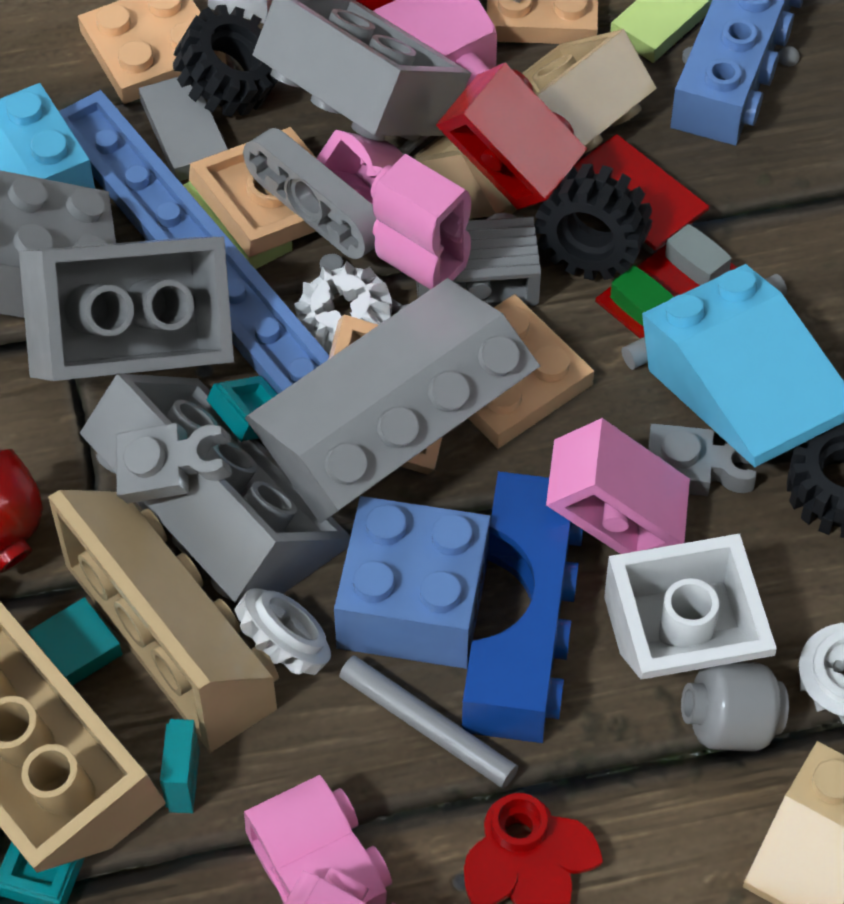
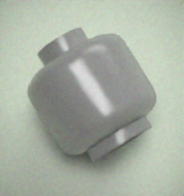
(735, 706)

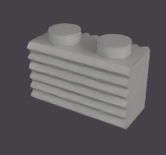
(501, 260)

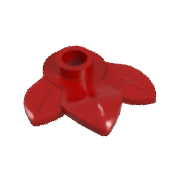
(530, 867)

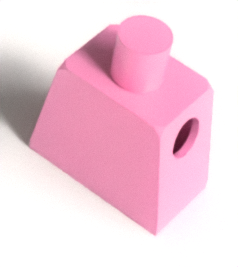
(451, 27)

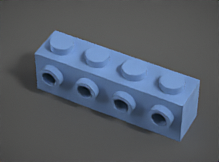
(728, 65)

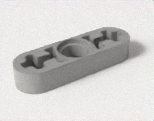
(312, 192)

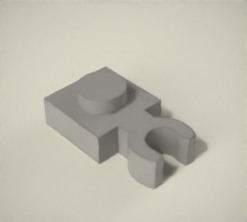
(696, 457)
(160, 458)

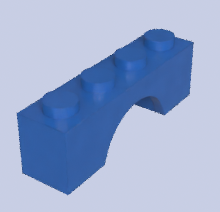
(510, 673)

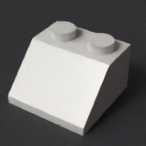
(686, 607)

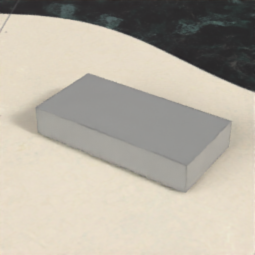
(180, 125)

